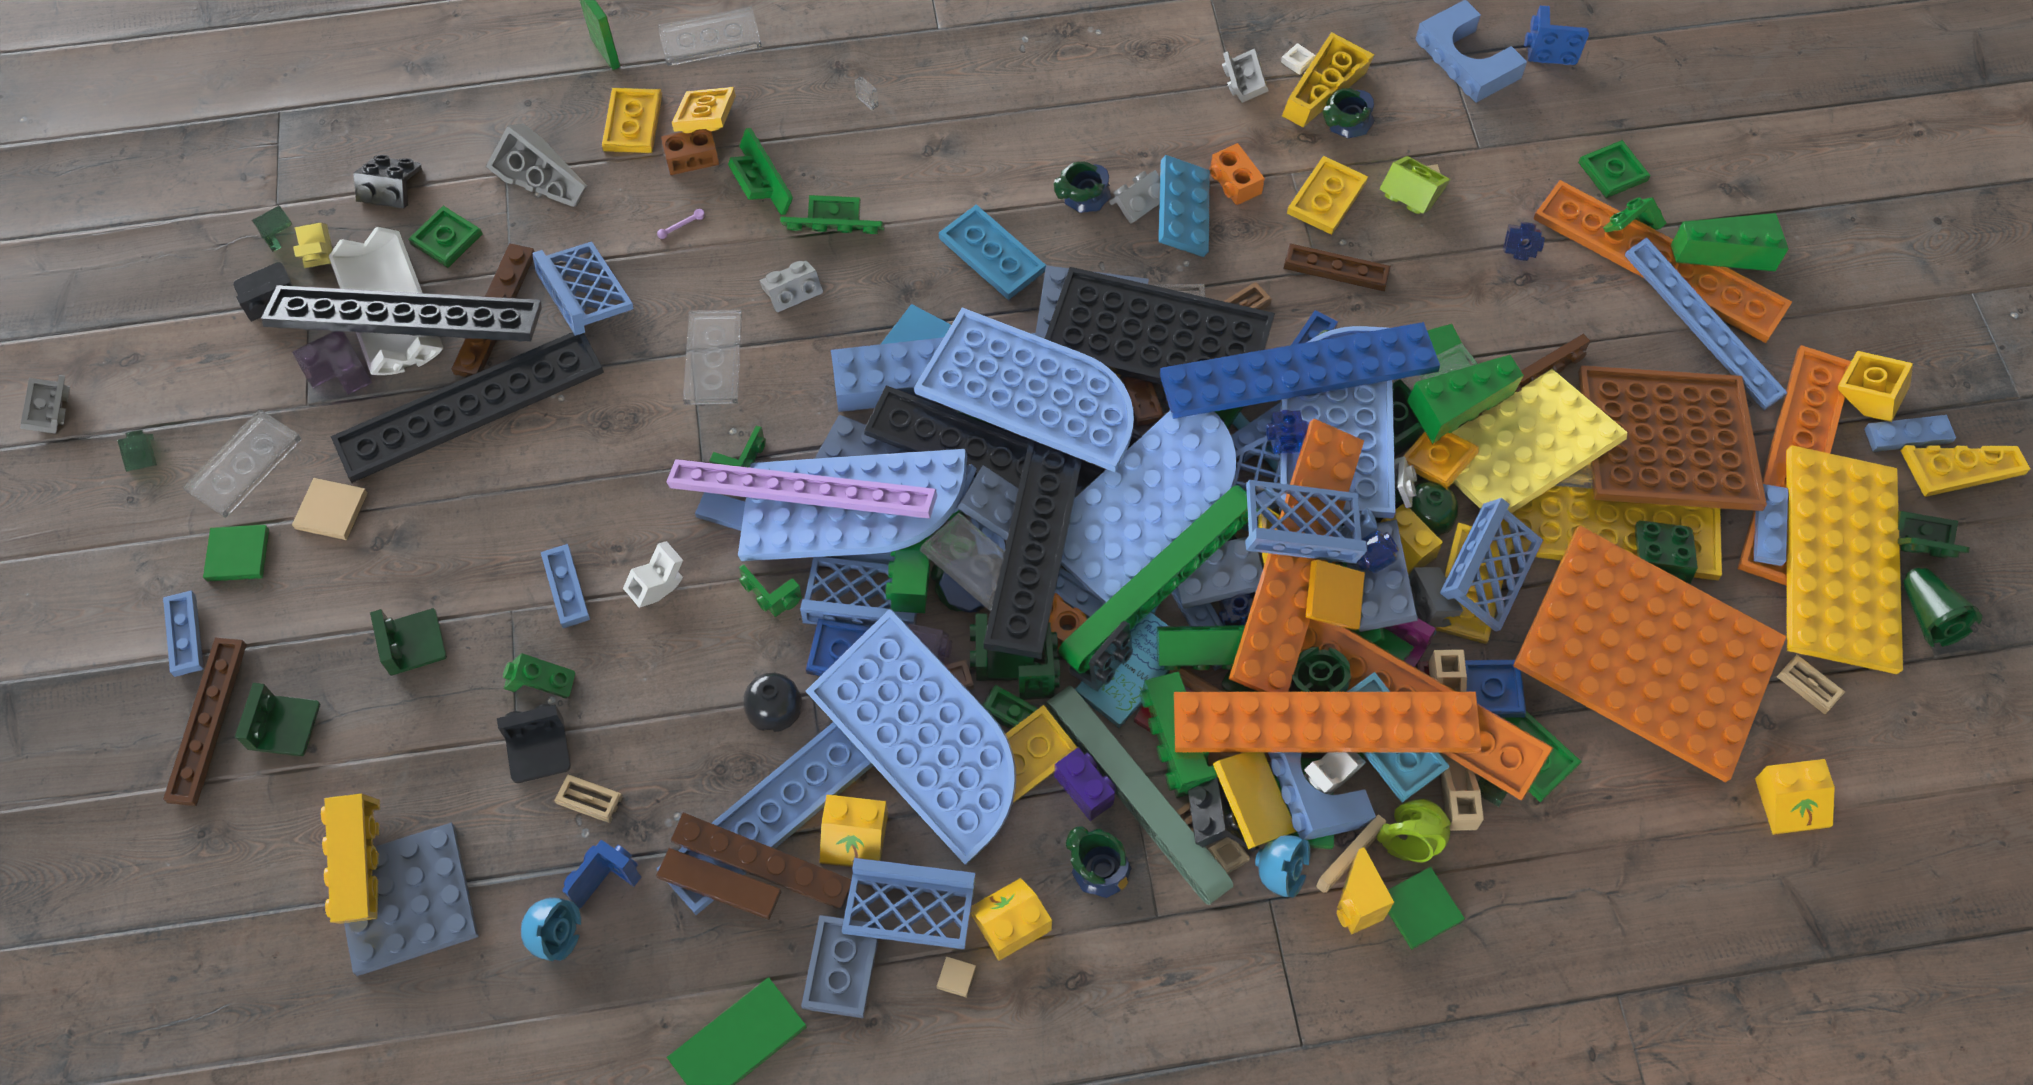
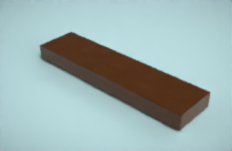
(1337, 267)
(719, 883)

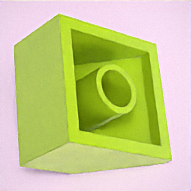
(1413, 184)

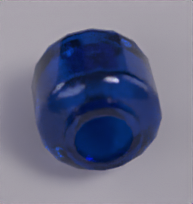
(1380, 552)

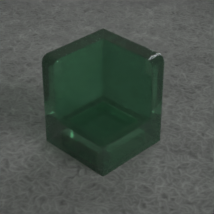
(271, 224)

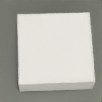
(1298, 59)

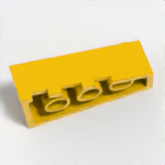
(1333, 68)
(350, 857)

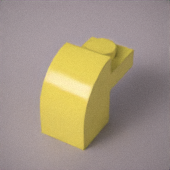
(313, 244)

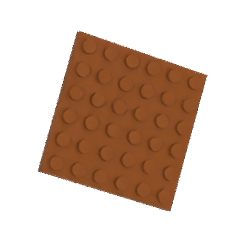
(1684, 439)

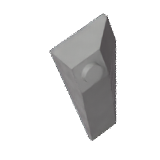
(531, 163)

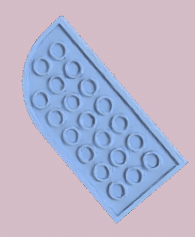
(1031, 388)
(1364, 413)
(1148, 501)
(804, 530)
(922, 733)

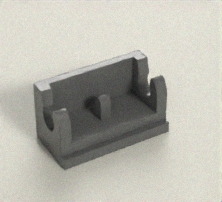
(1428, 602)

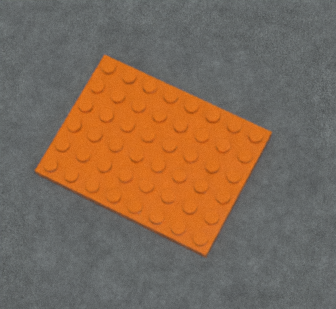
(1651, 653)

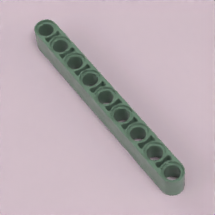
(1140, 796)

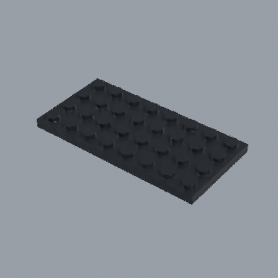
(1150, 327)

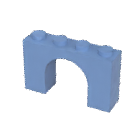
(1475, 76)
(1313, 811)

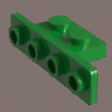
(758, 174)
(833, 213)

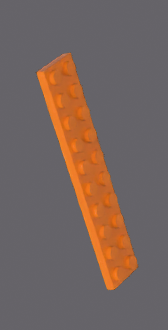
(1724, 290)
(1805, 421)
(1278, 611)
(1326, 722)
(1507, 753)

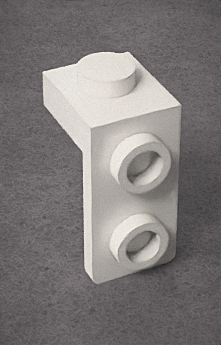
(1404, 480)

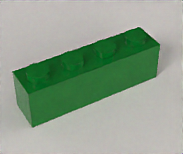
(909, 579)
(1198, 646)

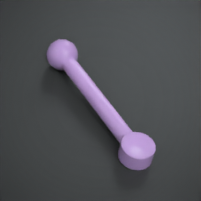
(698, 214)

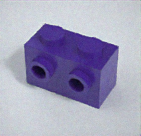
(1084, 783)

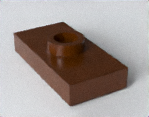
(1144, 401)

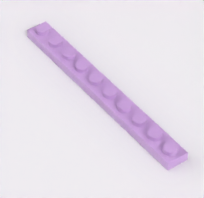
(803, 488)

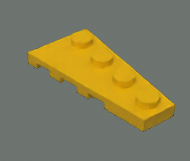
(1956, 468)

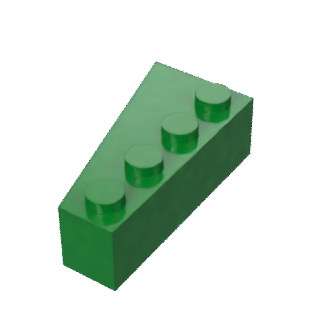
(1732, 242)
(1460, 395)
(1184, 769)

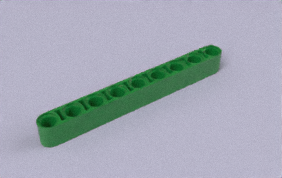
(1159, 577)

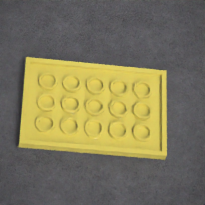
(1534, 442)

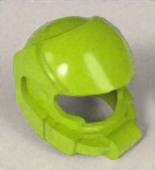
(1425, 827)

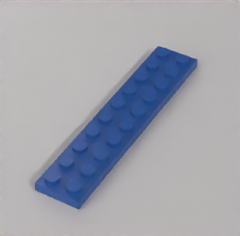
(1298, 370)

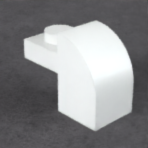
(657, 579)
(1333, 770)

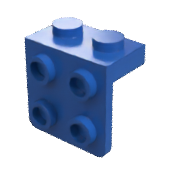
(1553, 42)
(596, 866)

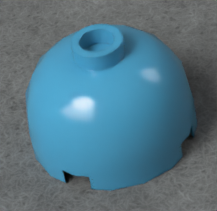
(1282, 864)
(550, 928)

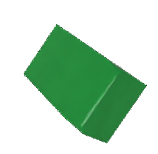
(1006, 707)

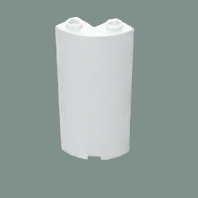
(383, 266)

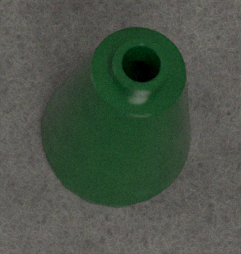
(1939, 609)

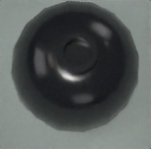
(772, 702)

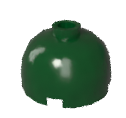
(1435, 507)
(1321, 671)

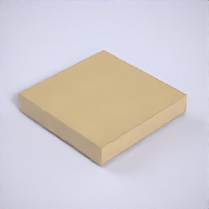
(329, 508)

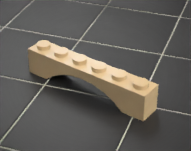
(1459, 784)

